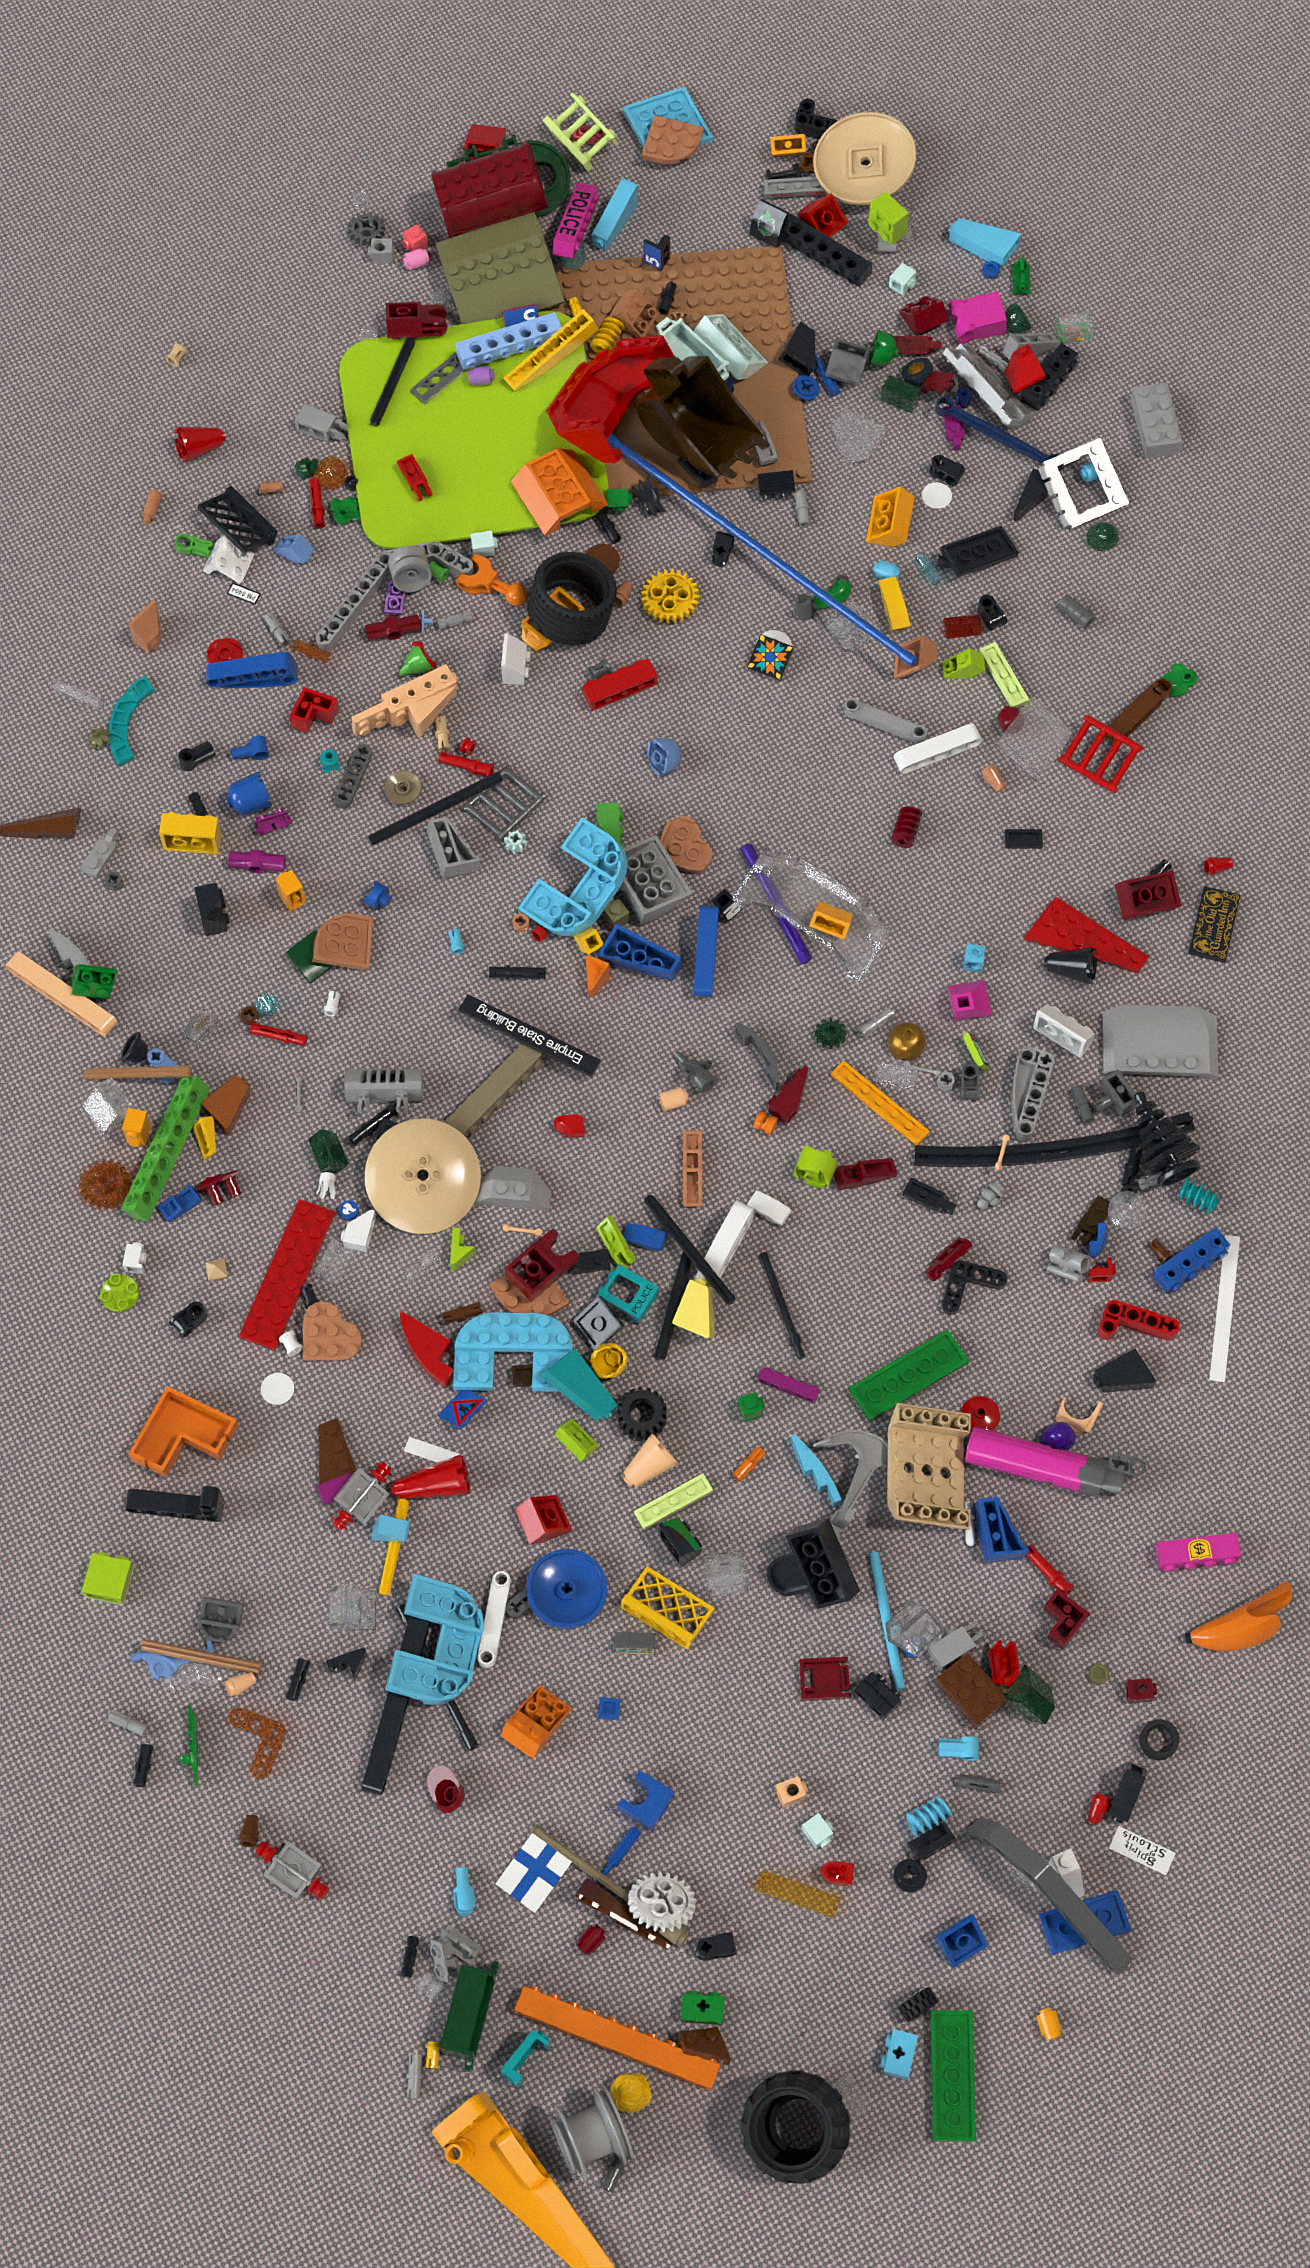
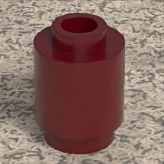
(591, 1939)

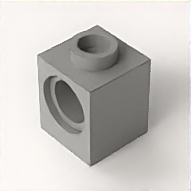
(381, 250)

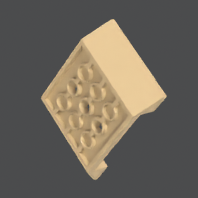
(930, 1440)

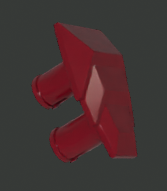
(211, 1185)

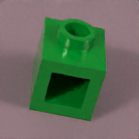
(618, 499)
(750, 1406)

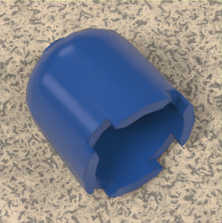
(248, 795)

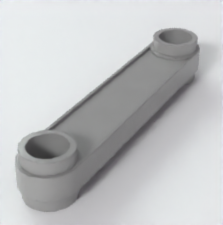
(885, 721)

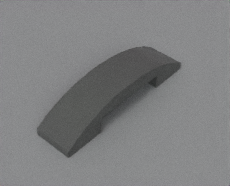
(748, 1036)

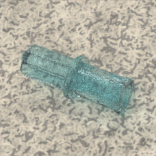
(928, 569)

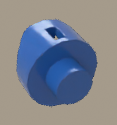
(378, 896)

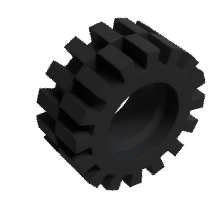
(918, 2004)

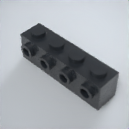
(1056, 371)

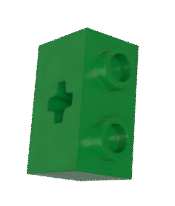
(711, 2016)

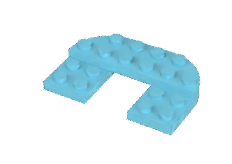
(593, 893)
(507, 1333)
(456, 1648)

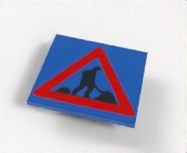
(462, 1408)

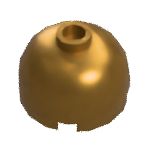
(906, 1041)

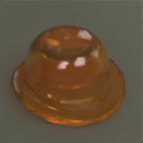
(331, 472)

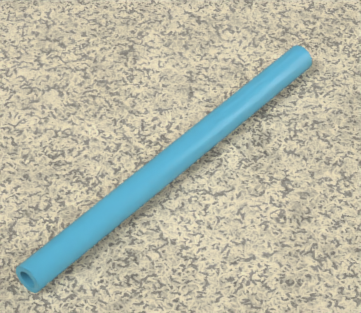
(886, 1616)

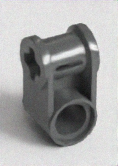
(970, 1085)

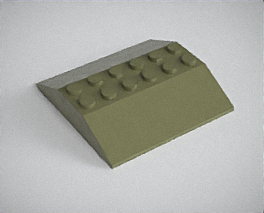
(500, 269)

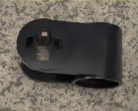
(947, 471)
(722, 547)
(993, 615)
(188, 1320)
(719, 1947)

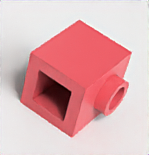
(415, 238)

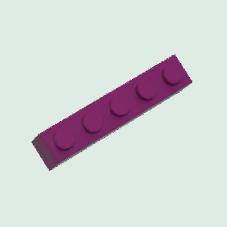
(788, 1384)

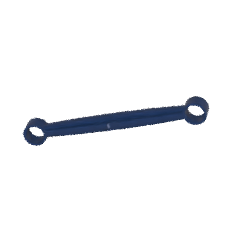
(992, 431)

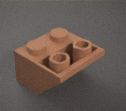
(635, 313)

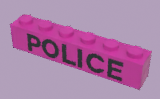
(575, 220)

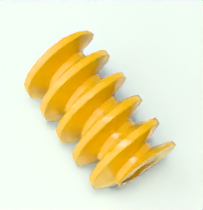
(606, 335)

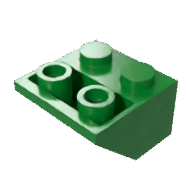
(93, 981)

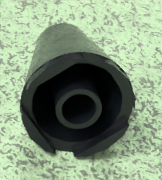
(1073, 964)

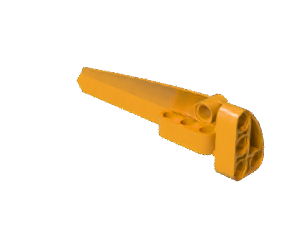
(514, 2175)

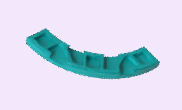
(121, 717)

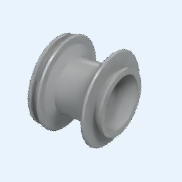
(592, 2134)

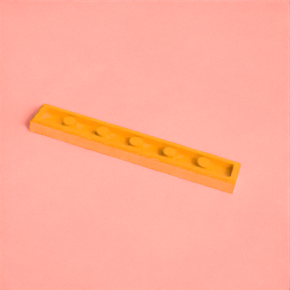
(880, 1103)

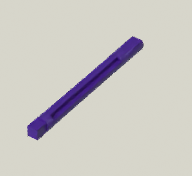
(791, 933)

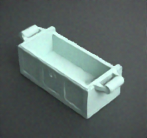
(687, 343)

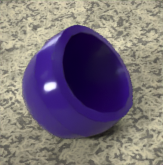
(1059, 1436)

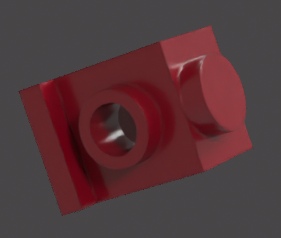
(1133, 1693)

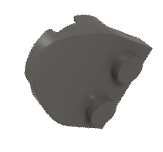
(220, 1618)

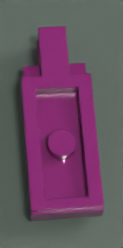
(954, 430)

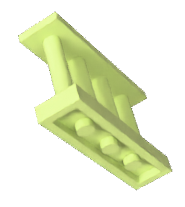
(564, 136)

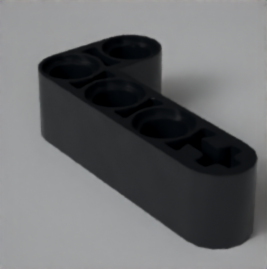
(810, 124)

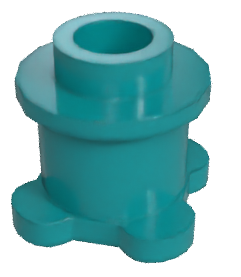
(329, 759)

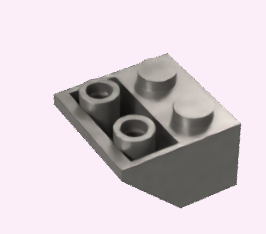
(847, 362)

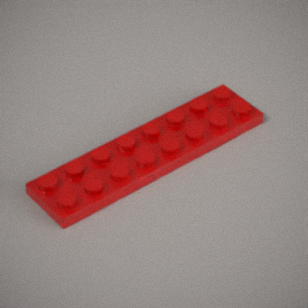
(287, 1274)

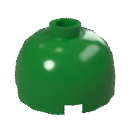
(883, 349)

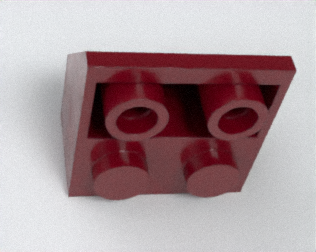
(924, 314)

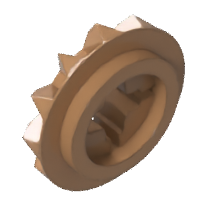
(687, 319)

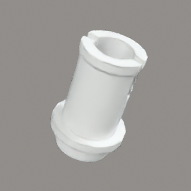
(332, 1004)

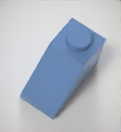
(294, 548)

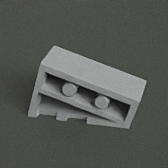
(450, 849)

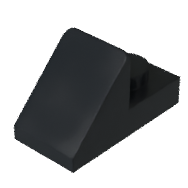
(352, 1659)

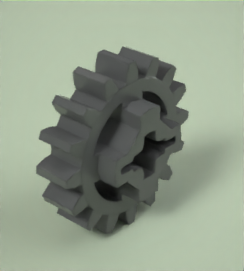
(366, 228)

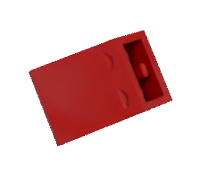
(484, 138)

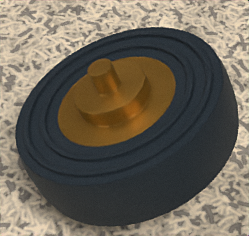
(917, 371)

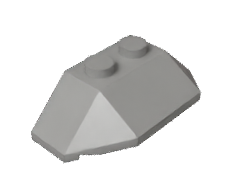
(514, 1189)

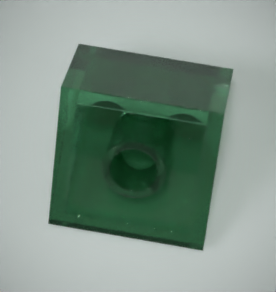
(1032, 1696)

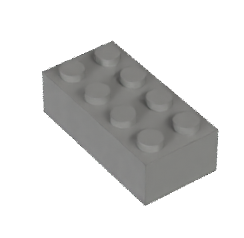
(1156, 420)

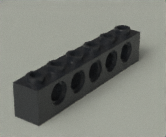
(826, 251)

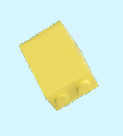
(697, 1309)

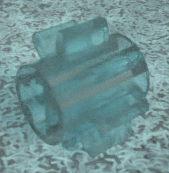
(267, 1004)

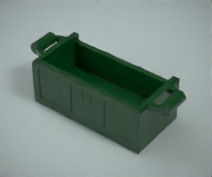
(468, 2013)

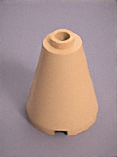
(649, 1462)

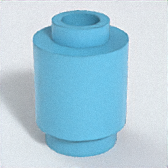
(1088, 472)
(886, 570)

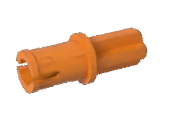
(748, 1464)

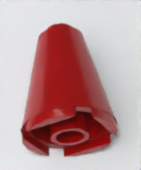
(197, 441)

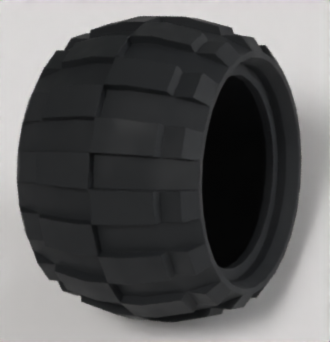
(768, 2149)

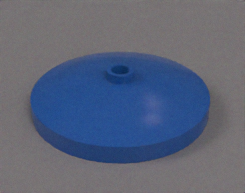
(569, 1571)

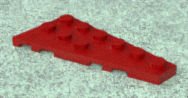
(1069, 929)

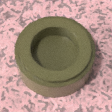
(1098, 1674)

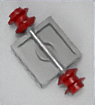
(361, 1496)
(292, 1870)

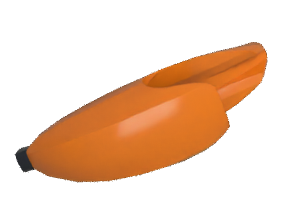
(1246, 1625)

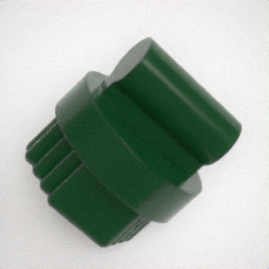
(306, 468)

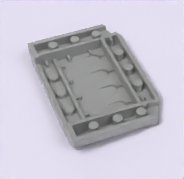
(1160, 1041)

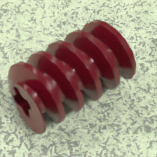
(906, 826)

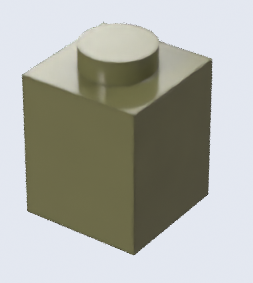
(616, 914)

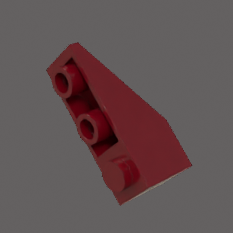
(787, 1103)

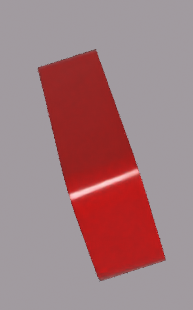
(1139, 1324)

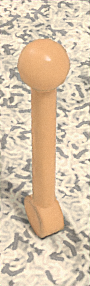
(1006, 1138)
(538, 1232)

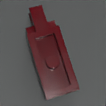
(916, 344)
(947, 1258)

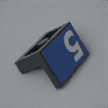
(657, 254)

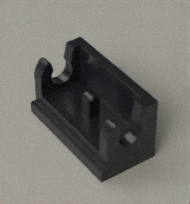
(931, 1842)

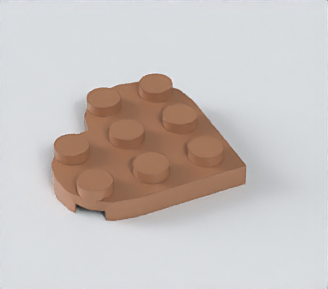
(685, 846)
(328, 1335)

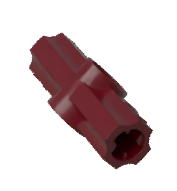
(392, 627)

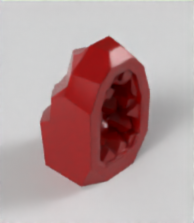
(570, 1125)
(838, 1873)

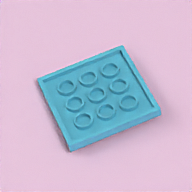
(671, 105)

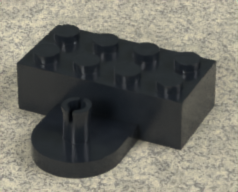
(814, 1566)

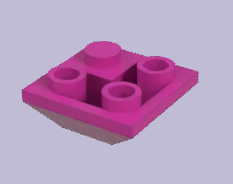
(969, 1000)

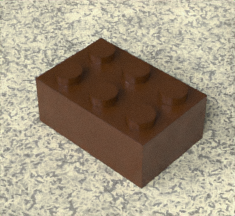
(971, 1691)

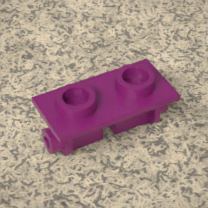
(264, 822)

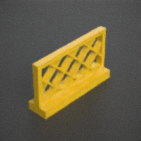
(659, 1622)

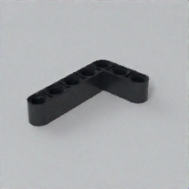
(204, 1507)

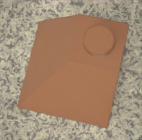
(147, 628)
(920, 647)

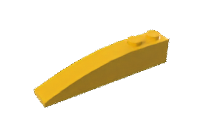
(553, 350)

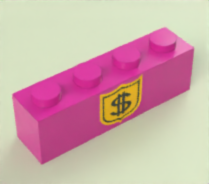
(1198, 1551)

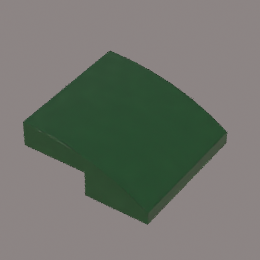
(302, 958)

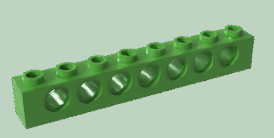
(165, 1148)

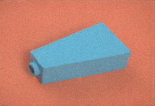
(616, 214)
(985, 240)

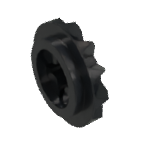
(915, 1868)

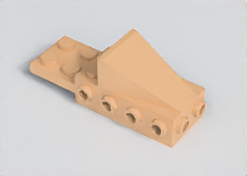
(418, 708)

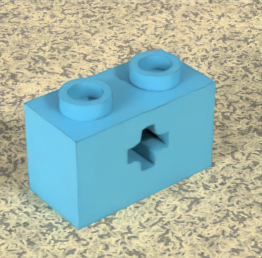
(906, 2043)

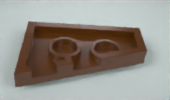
(333, 1452)

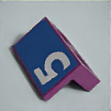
(519, 314)

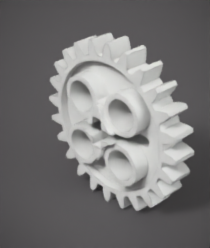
(661, 1902)

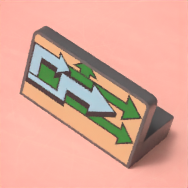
(634, 1643)

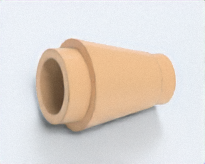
(240, 1683)

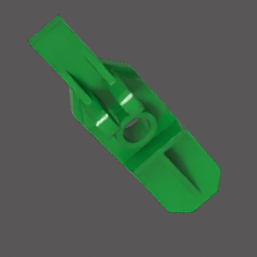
(193, 1758)

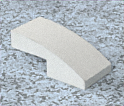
(769, 1207)

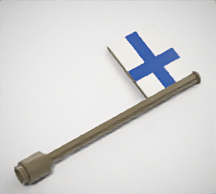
(541, 1866)

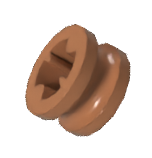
(516, 918)

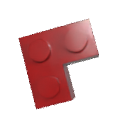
(313, 705)

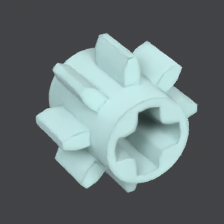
(520, 842)

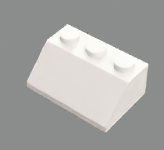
(1063, 1030)

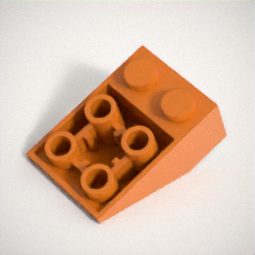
(535, 1722)

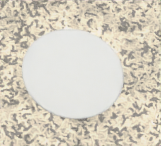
(936, 495)
(277, 1388)

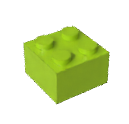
(888, 218)

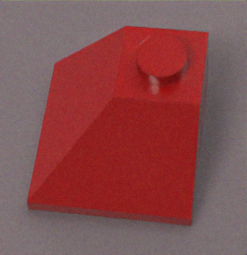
(824, 215)
(1023, 369)

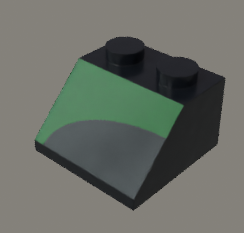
(679, 1540)

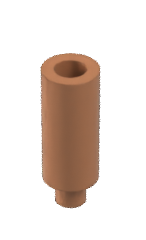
(151, 506)

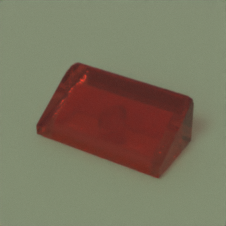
(962, 626)

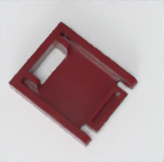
(828, 1678)

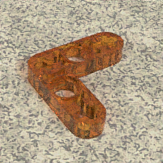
(265, 1732)

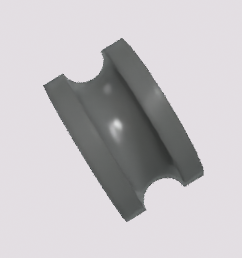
(110, 885)

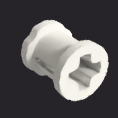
(291, 1343)

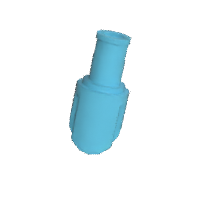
(464, 1893)

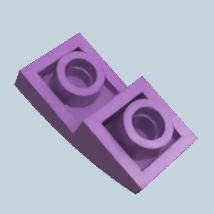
(394, 600)

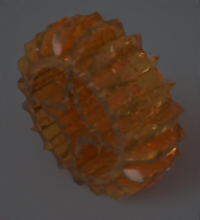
(92, 1179)

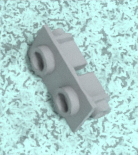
(462, 1945)
(444, 1968)

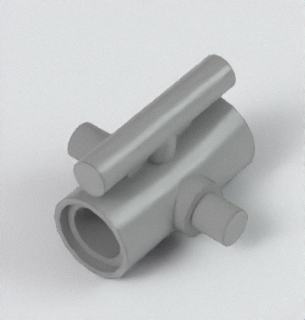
(1068, 1263)

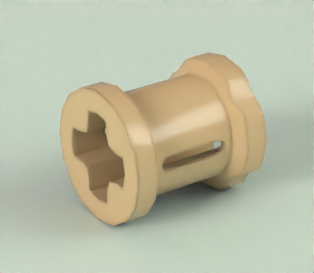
(176, 354)

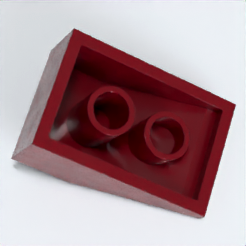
(1148, 895)

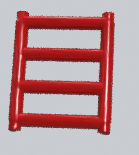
(1081, 768)

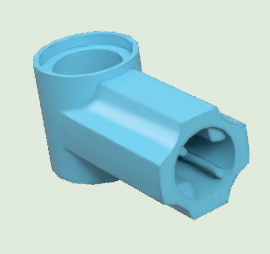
(965, 1748)

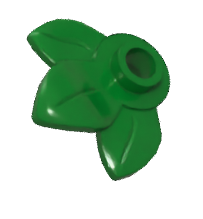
(345, 510)
(1177, 679)

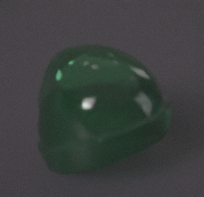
(1016, 319)
(1102, 536)

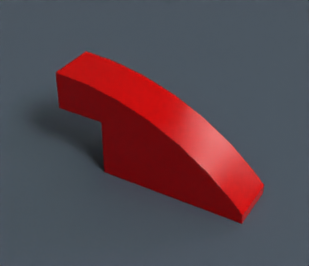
(427, 1348)

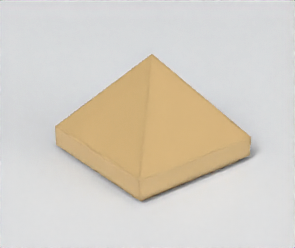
(216, 1269)

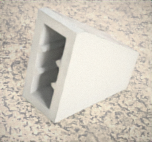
(1069, 1869)

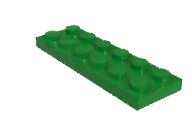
(908, 1375)
(952, 2076)

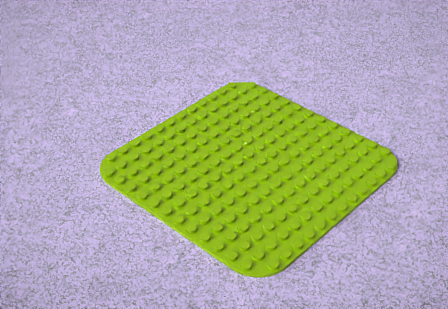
(463, 439)

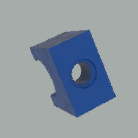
(654, 1807)

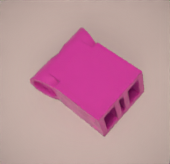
(978, 317)

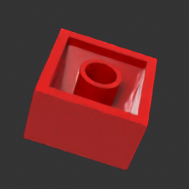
(543, 1518)

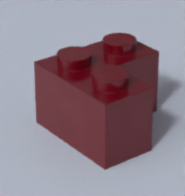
(1069, 1617)

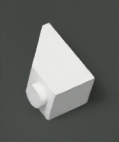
(359, 1232)

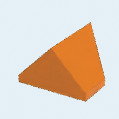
(597, 974)

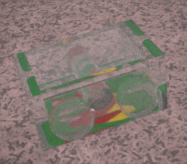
(1074, 328)

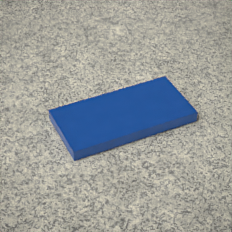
(1106, 1908)

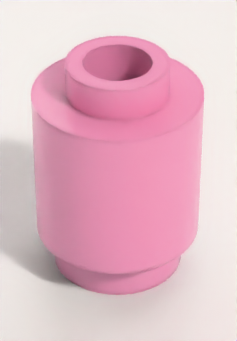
(415, 259)

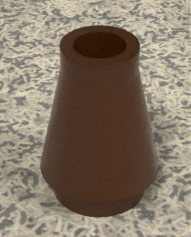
(249, 1833)

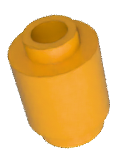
(1049, 2024)

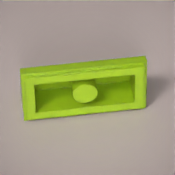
(576, 1439)

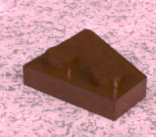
(704, 2043)

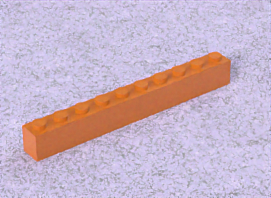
(616, 2037)

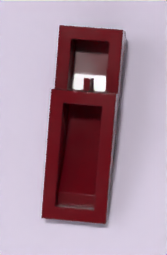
(864, 1173)

